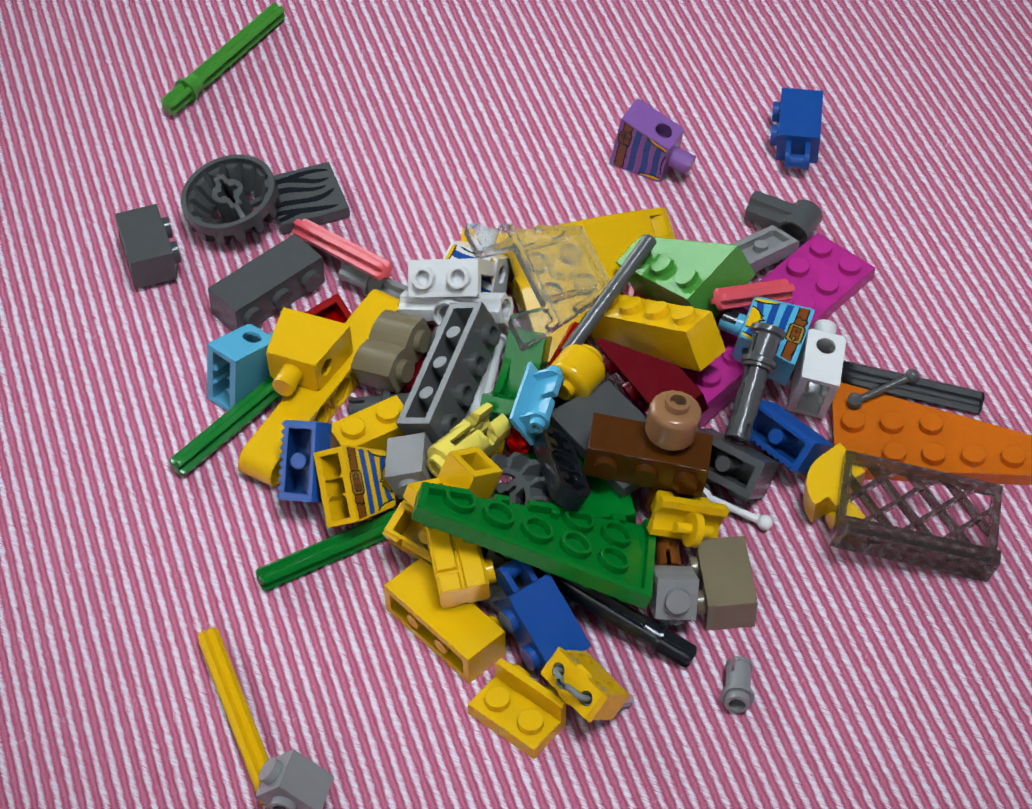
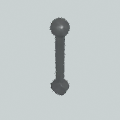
(856, 400)

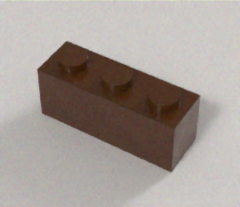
(623, 453)

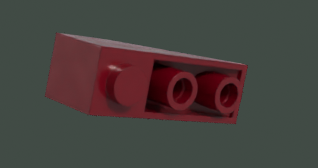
(646, 375)

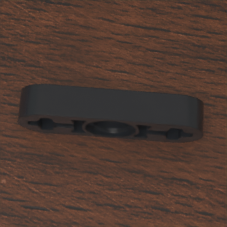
(561, 469)

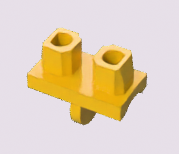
(685, 518)

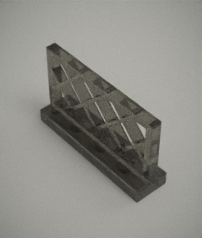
(919, 546)

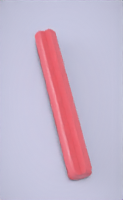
(342, 249)

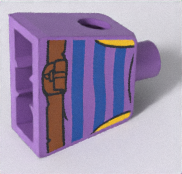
(649, 144)

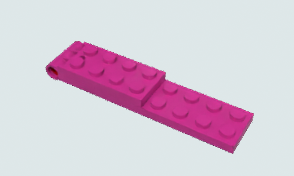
(823, 281)

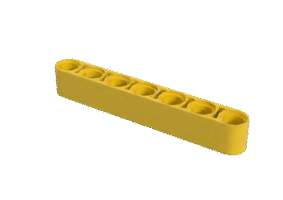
(261, 453)

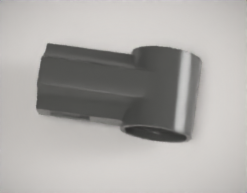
(794, 219)

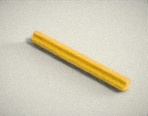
(234, 703)

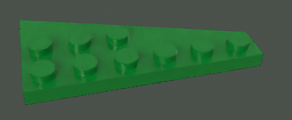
(572, 544)

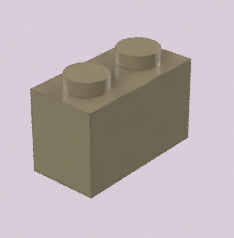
(725, 583)

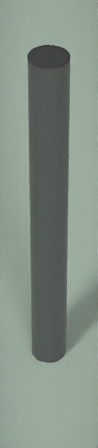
(611, 291)

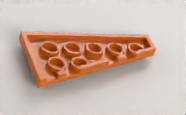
(930, 439)

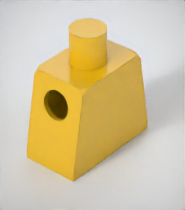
(306, 351)

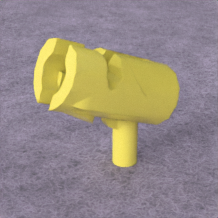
(470, 434)

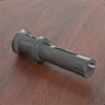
(757, 366)

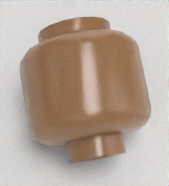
(673, 420)

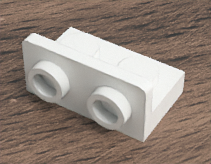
(447, 277)

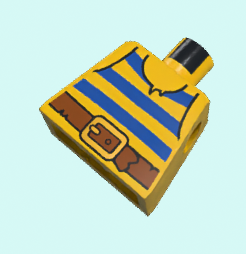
(352, 484)

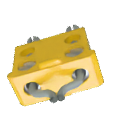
(585, 685)

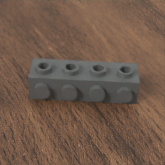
(450, 371)

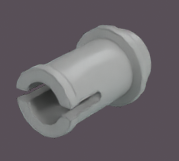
(737, 691)

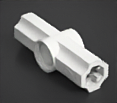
(434, 309)

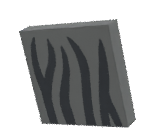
(310, 195)

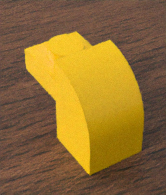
(463, 469)
(823, 486)

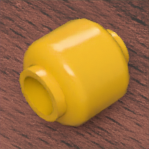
(581, 370)

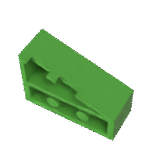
(689, 271)

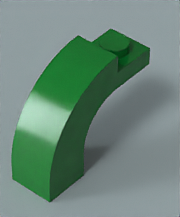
(512, 373)

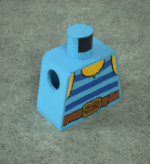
(789, 317)

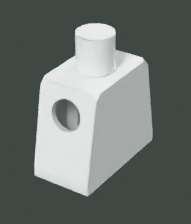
(817, 370)

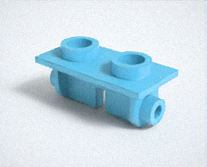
(534, 400)

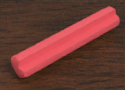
(742, 295)

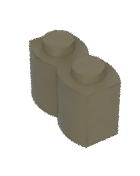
(391, 351)

